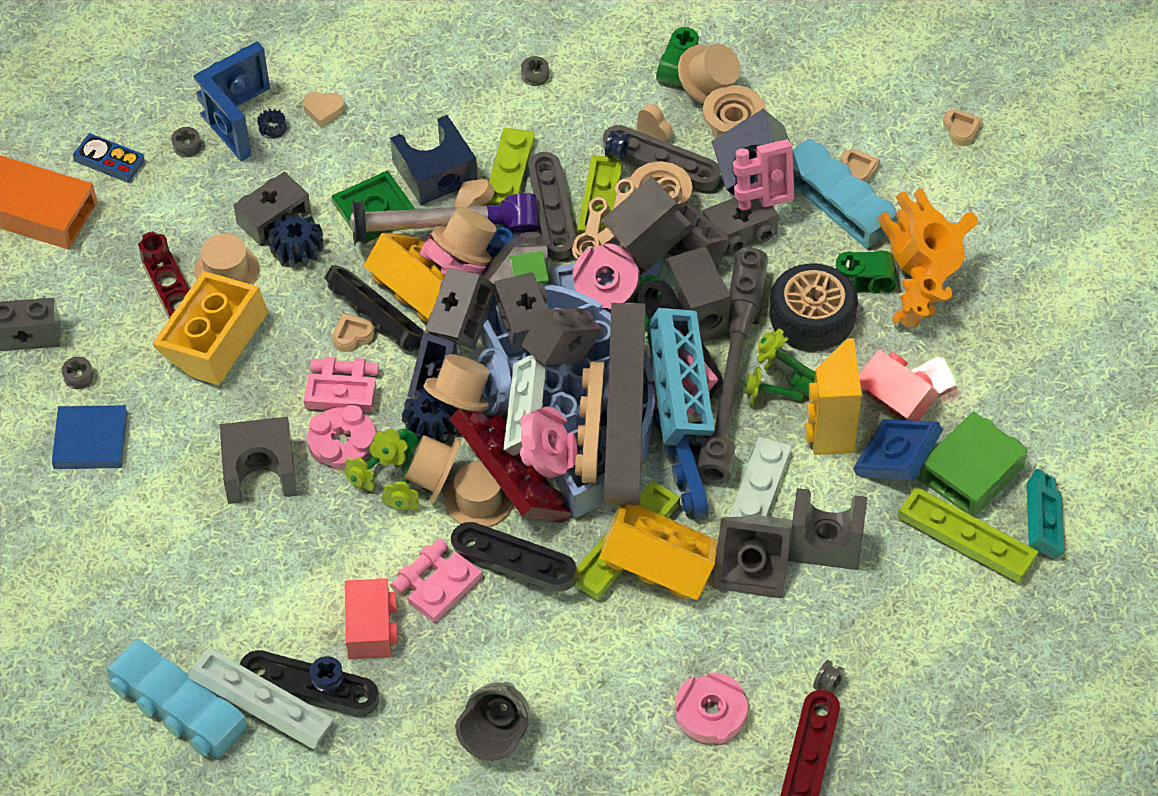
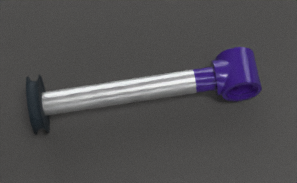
(515, 213)

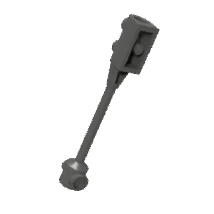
(746, 297)

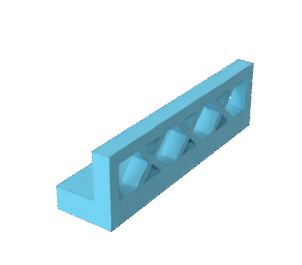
(668, 377)

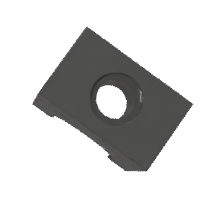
(647, 223)
(701, 290)
(254, 447)
(842, 528)

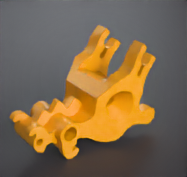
(927, 250)

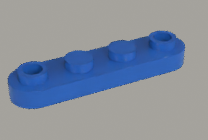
(687, 475)

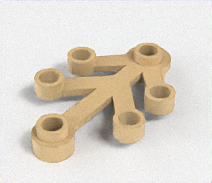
(592, 236)

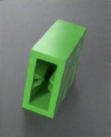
(973, 464)

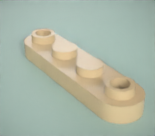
(589, 434)

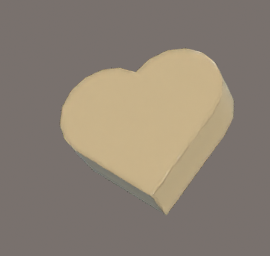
(323, 108)
(652, 123)
(962, 126)
(861, 164)
(474, 193)
(352, 332)

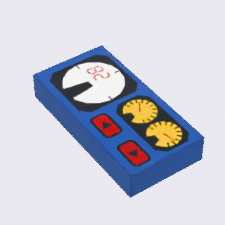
(108, 157)

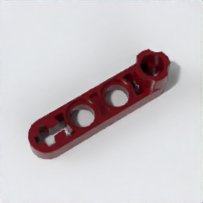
(154, 251)

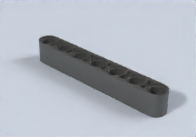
(625, 404)

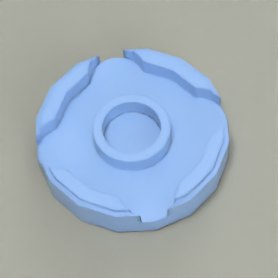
(499, 381)

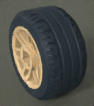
(813, 306)

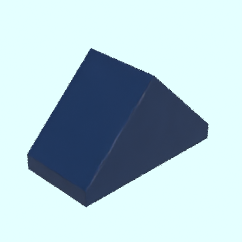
(430, 360)

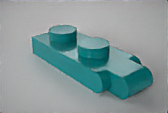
(1045, 515)

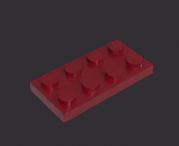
(522, 484)

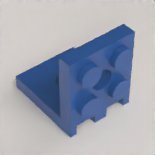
(223, 95)

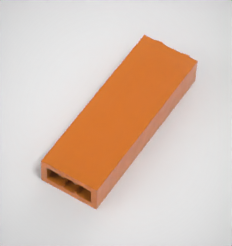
(43, 203)

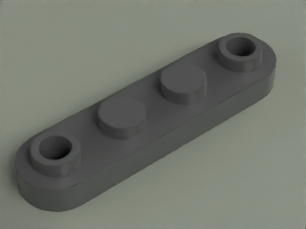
(648, 149)
(552, 204)

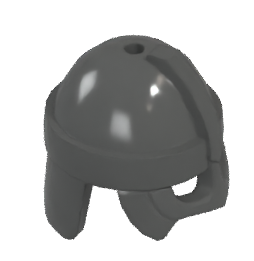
(488, 735)

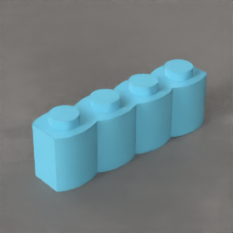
(839, 194)
(172, 696)

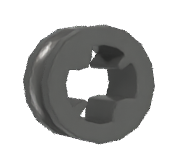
(535, 79)
(183, 134)
(81, 381)
(828, 677)

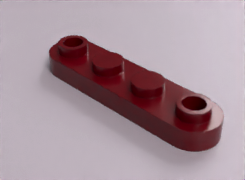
(811, 745)

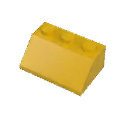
(400, 266)
(212, 326)
(835, 403)
(659, 550)

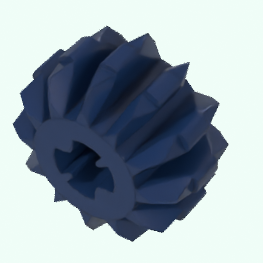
(296, 240)
(428, 416)

